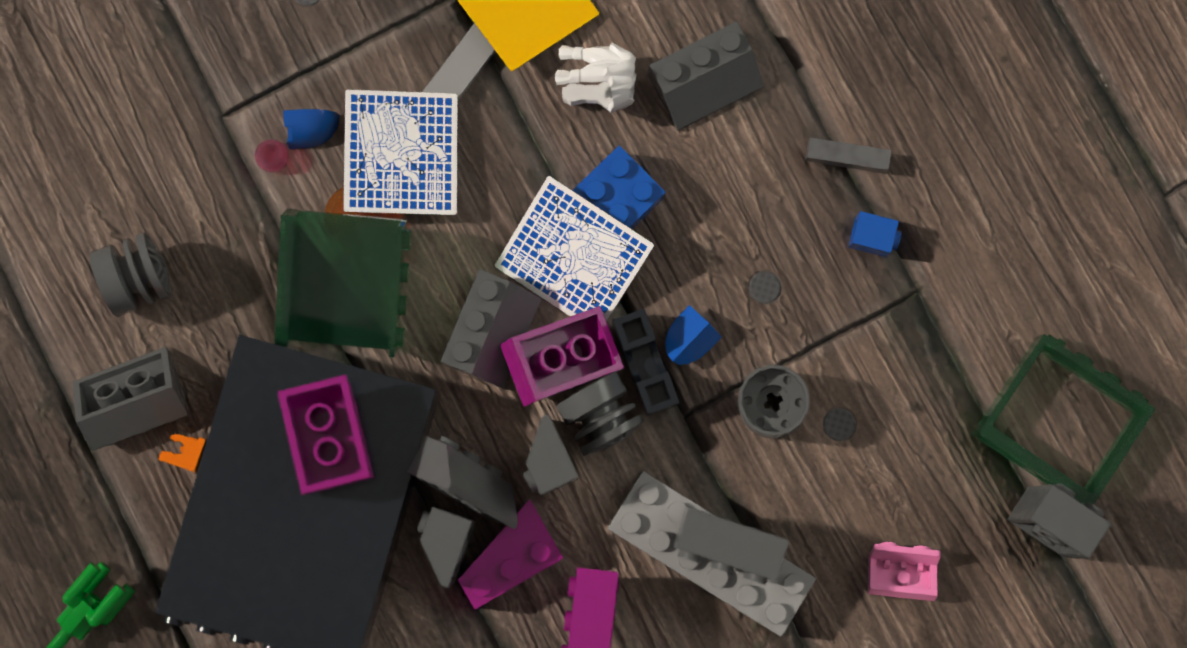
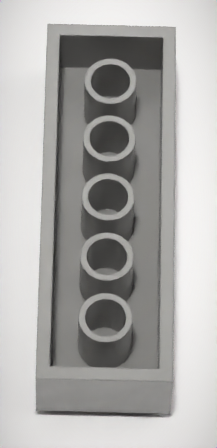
(651, 521)

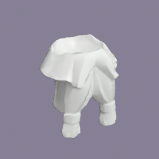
(608, 65)

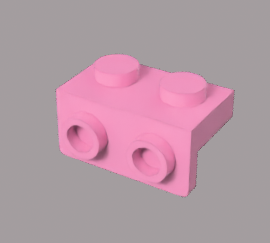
(903, 571)

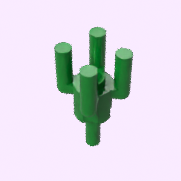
(85, 608)

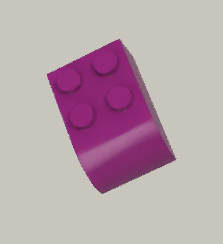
(561, 356)
(325, 435)

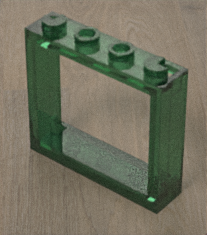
(1104, 382)

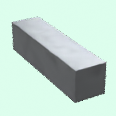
(848, 155)

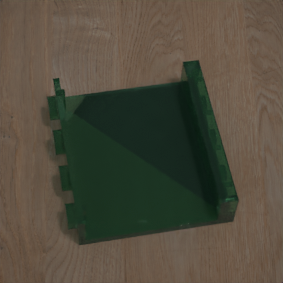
(341, 279)

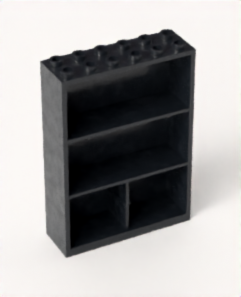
(284, 562)

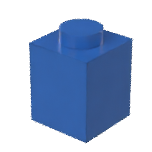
(874, 234)

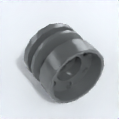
(125, 276)
(781, 384)
(600, 414)

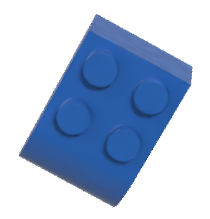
(621, 188)

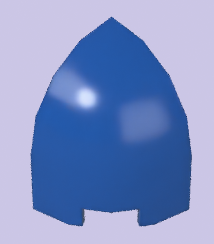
(309, 127)
(690, 337)

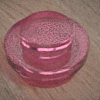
(271, 155)

